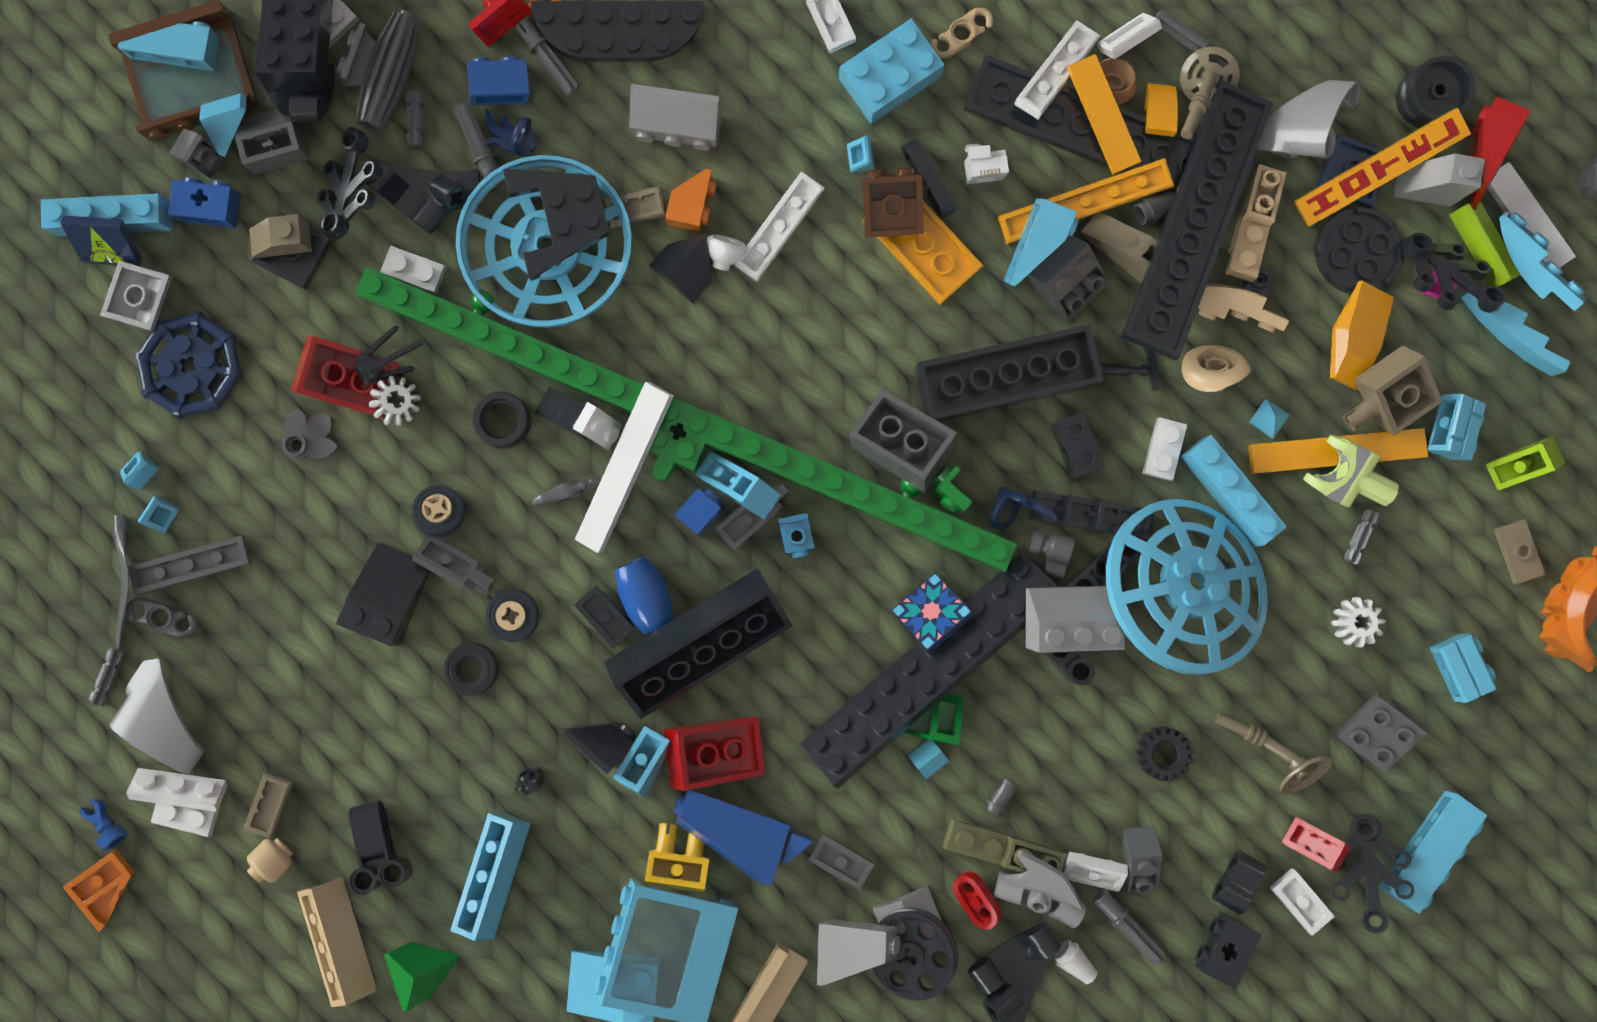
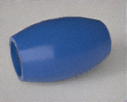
(644, 595)

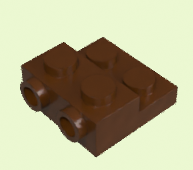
(892, 203)

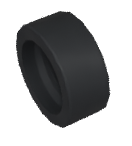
(480, 413)

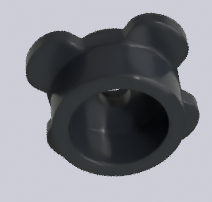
(1264, 287)
(529, 781)

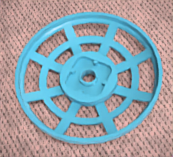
(526, 238)
(1178, 590)

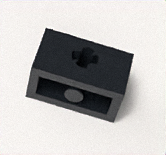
(1077, 445)
(1231, 965)

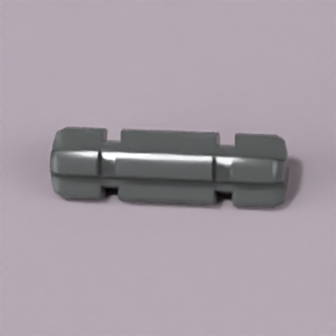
(414, 119)
(1362, 537)
(106, 677)

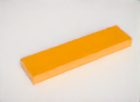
(1103, 114)

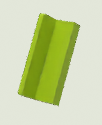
(1485, 243)

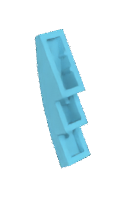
(1524, 341)

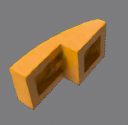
(1161, 109)

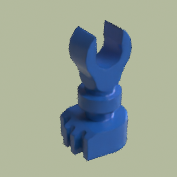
(111, 834)

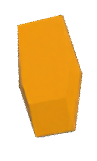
(1359, 333)

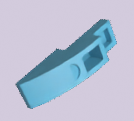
(1527, 255)

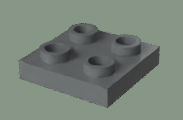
(1382, 731)

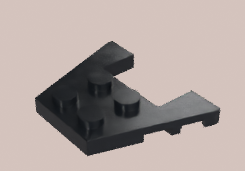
(571, 210)

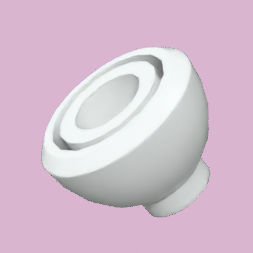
(725, 251)

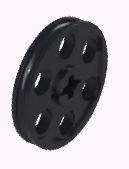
(925, 962)

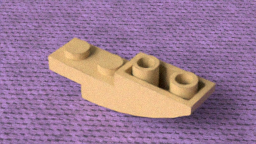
(1254, 223)
(1244, 303)

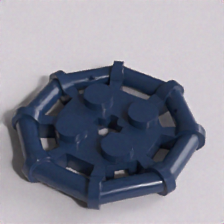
(172, 359)

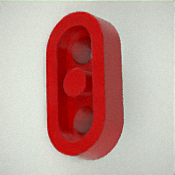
(976, 900)

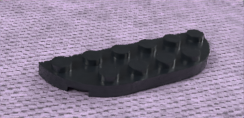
(618, 28)

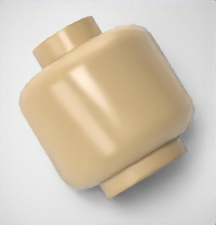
(269, 860)

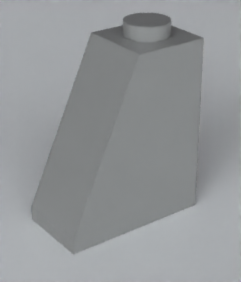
(1441, 180)
(853, 948)

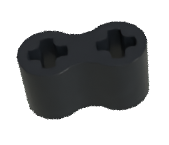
(1239, 882)

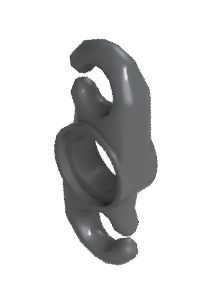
(566, 491)
(150, 609)

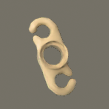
(968, 22)

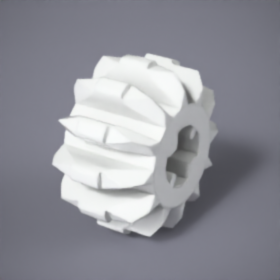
(400, 393)
(1347, 620)

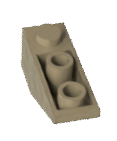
(1121, 243)

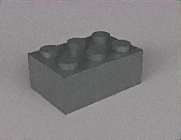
(903, 440)

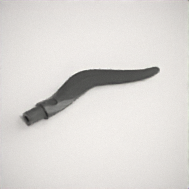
(120, 536)

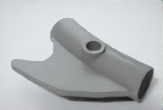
(1041, 890)

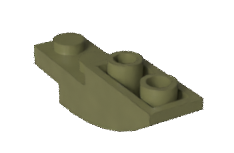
(997, 846)

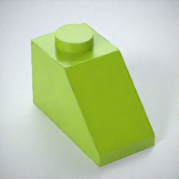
(1525, 463)

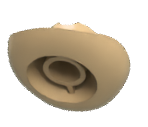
(1214, 368)

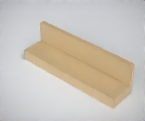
(337, 942)
(771, 986)

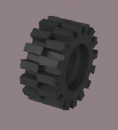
(1182, 753)

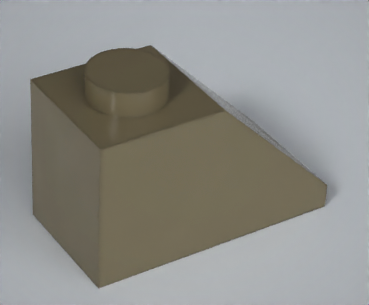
(280, 236)

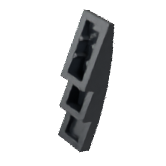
(1090, 514)

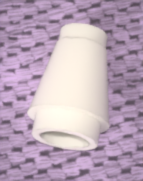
(1074, 961)

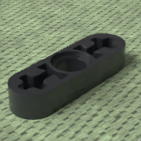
(931, 181)

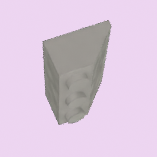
(675, 117)
(1071, 620)

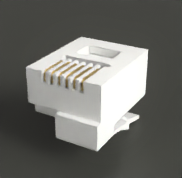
(984, 164)

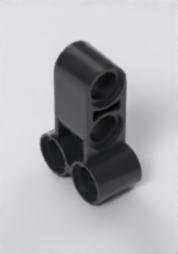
(374, 849)

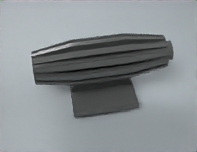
(379, 68)

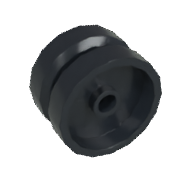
(1434, 90)

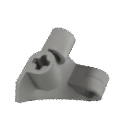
(1307, 120)
(153, 722)

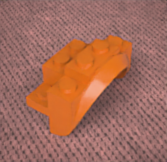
(1571, 611)

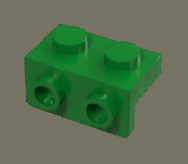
(951, 498)

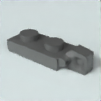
(744, 524)
(453, 565)

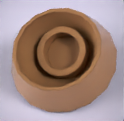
(1122, 73)

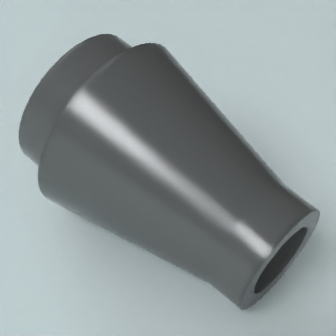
(1152, 208)

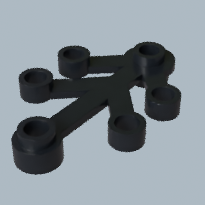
(336, 219)
(1424, 251)
(1370, 867)

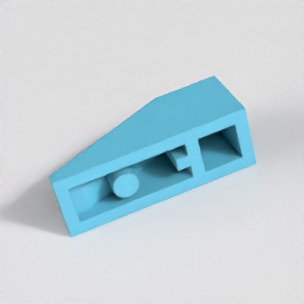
(176, 45)
(738, 484)

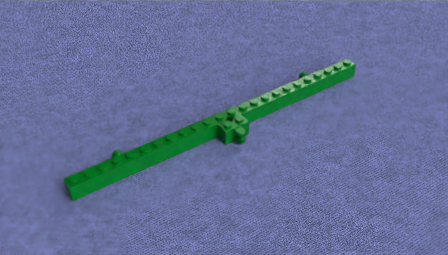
(700, 426)

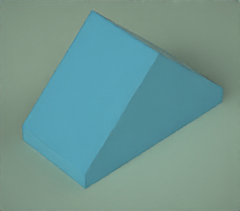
(222, 120)

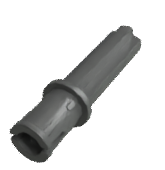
(1186, 35)
(547, 56)
(476, 140)
(1129, 927)

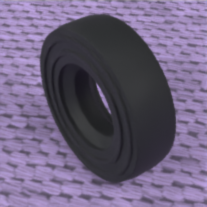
(458, 682)

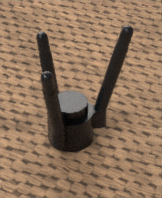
(370, 368)

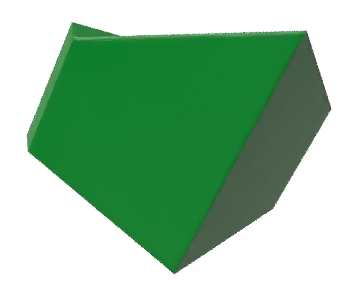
(941, 722)
(418, 971)

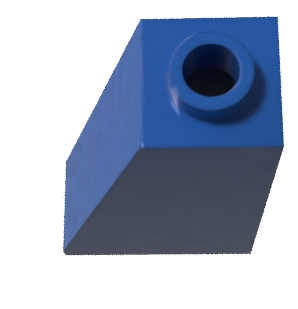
(738, 835)

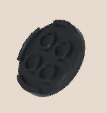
(1357, 248)

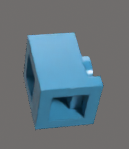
(796, 523)

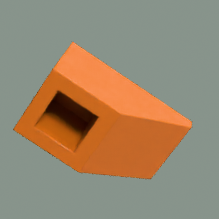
(689, 202)

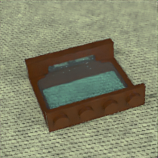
(171, 94)

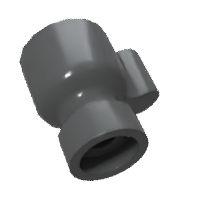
(1056, 549)

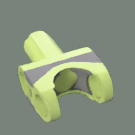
(1354, 476)

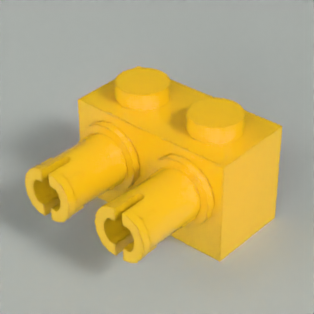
(675, 870)

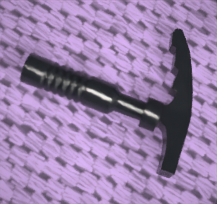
(1125, 369)

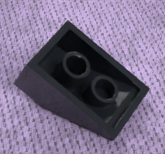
(384, 596)

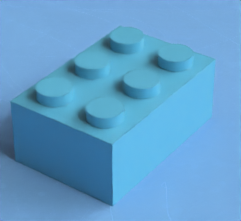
(891, 71)

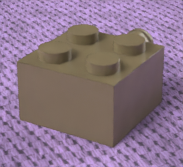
(1395, 392)

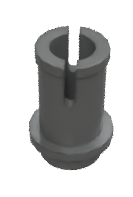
(1001, 797)

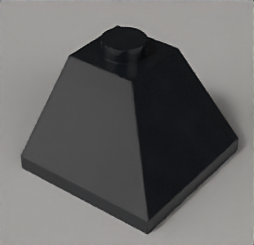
(602, 742)

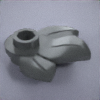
(312, 434)

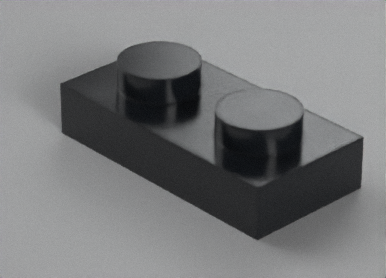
(605, 617)

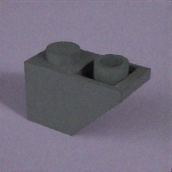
(196, 153)
(1143, 858)

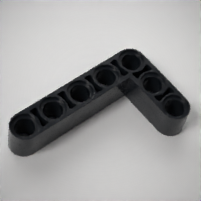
(1093, 578)

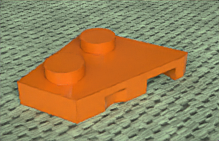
(101, 888)

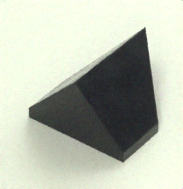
(685, 266)

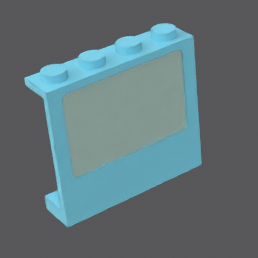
(665, 954)

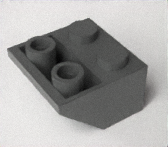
(270, 142)
(1069, 277)

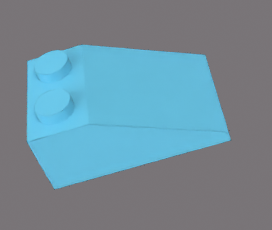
(1043, 234)
(582, 1000)

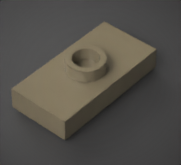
(641, 206)
(1519, 551)
(268, 805)

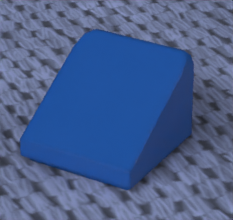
(795, 844)

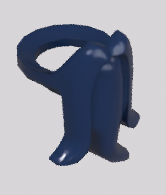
(511, 138)
(1017, 500)

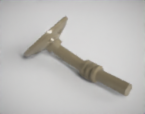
(1209, 77)
(1301, 771)

